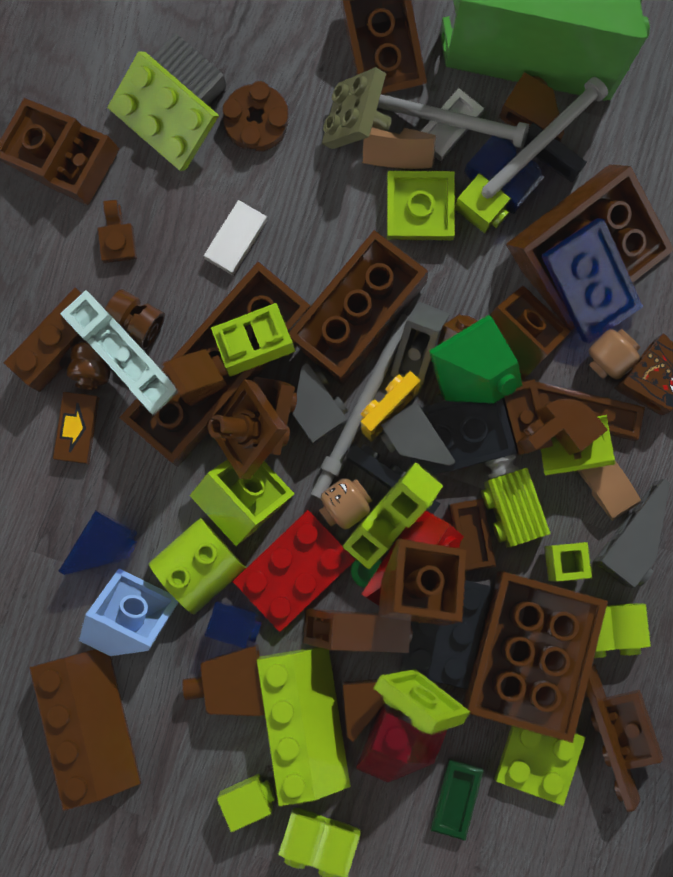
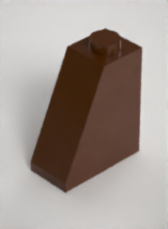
(356, 631)

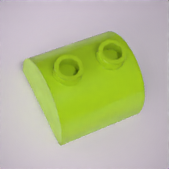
(196, 566)

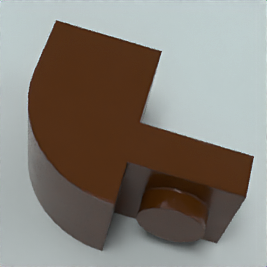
(569, 421)

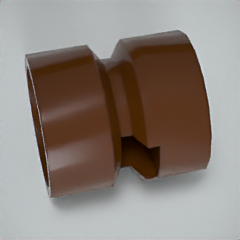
(139, 321)

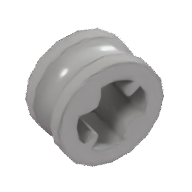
(501, 466)

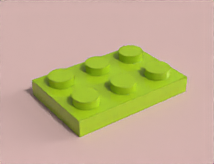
(162, 111)

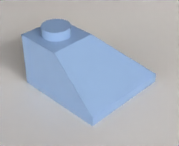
(126, 616)

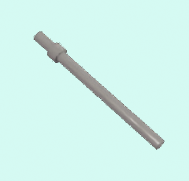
(333, 465)

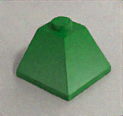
(476, 365)

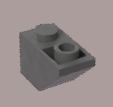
(315, 408)

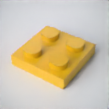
(399, 395)

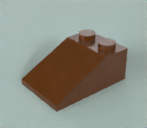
(385, 38)

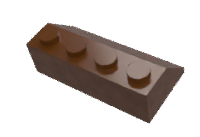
(358, 307)
(85, 727)

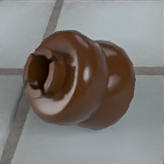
(87, 367)

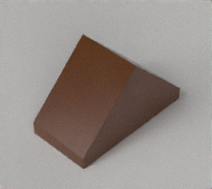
(360, 705)

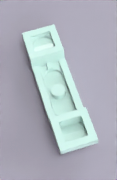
(120, 352)

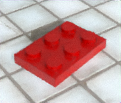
(293, 570)

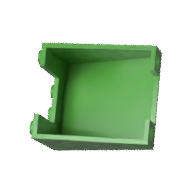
(546, 39)

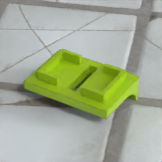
(269, 332)
(595, 455)

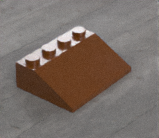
(611, 196)
(535, 656)

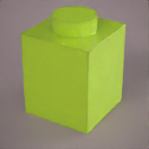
(478, 209)
(568, 562)
(246, 802)

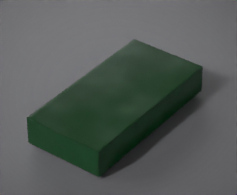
(456, 799)

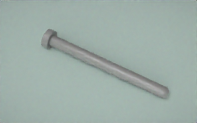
(594, 90)
(517, 134)

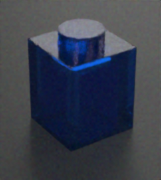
(233, 625)

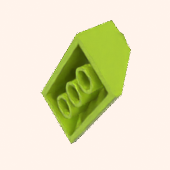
(303, 725)

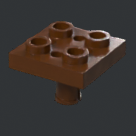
(238, 429)

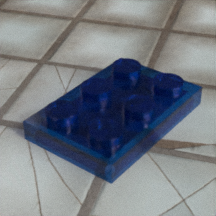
(592, 280)

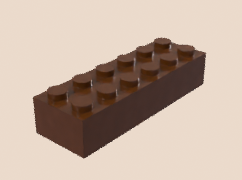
(177, 426)

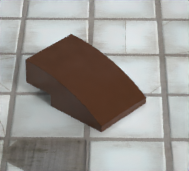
(57, 150)

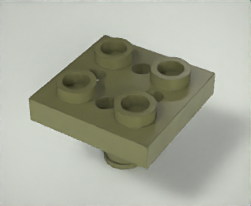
(355, 109)

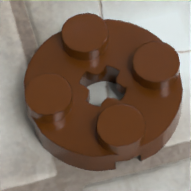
(257, 98)

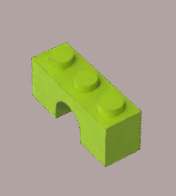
(392, 514)

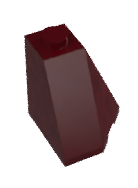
(397, 746)

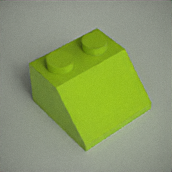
(240, 504)

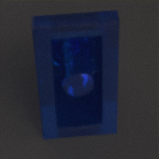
(99, 545)

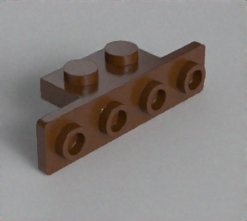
(626, 736)

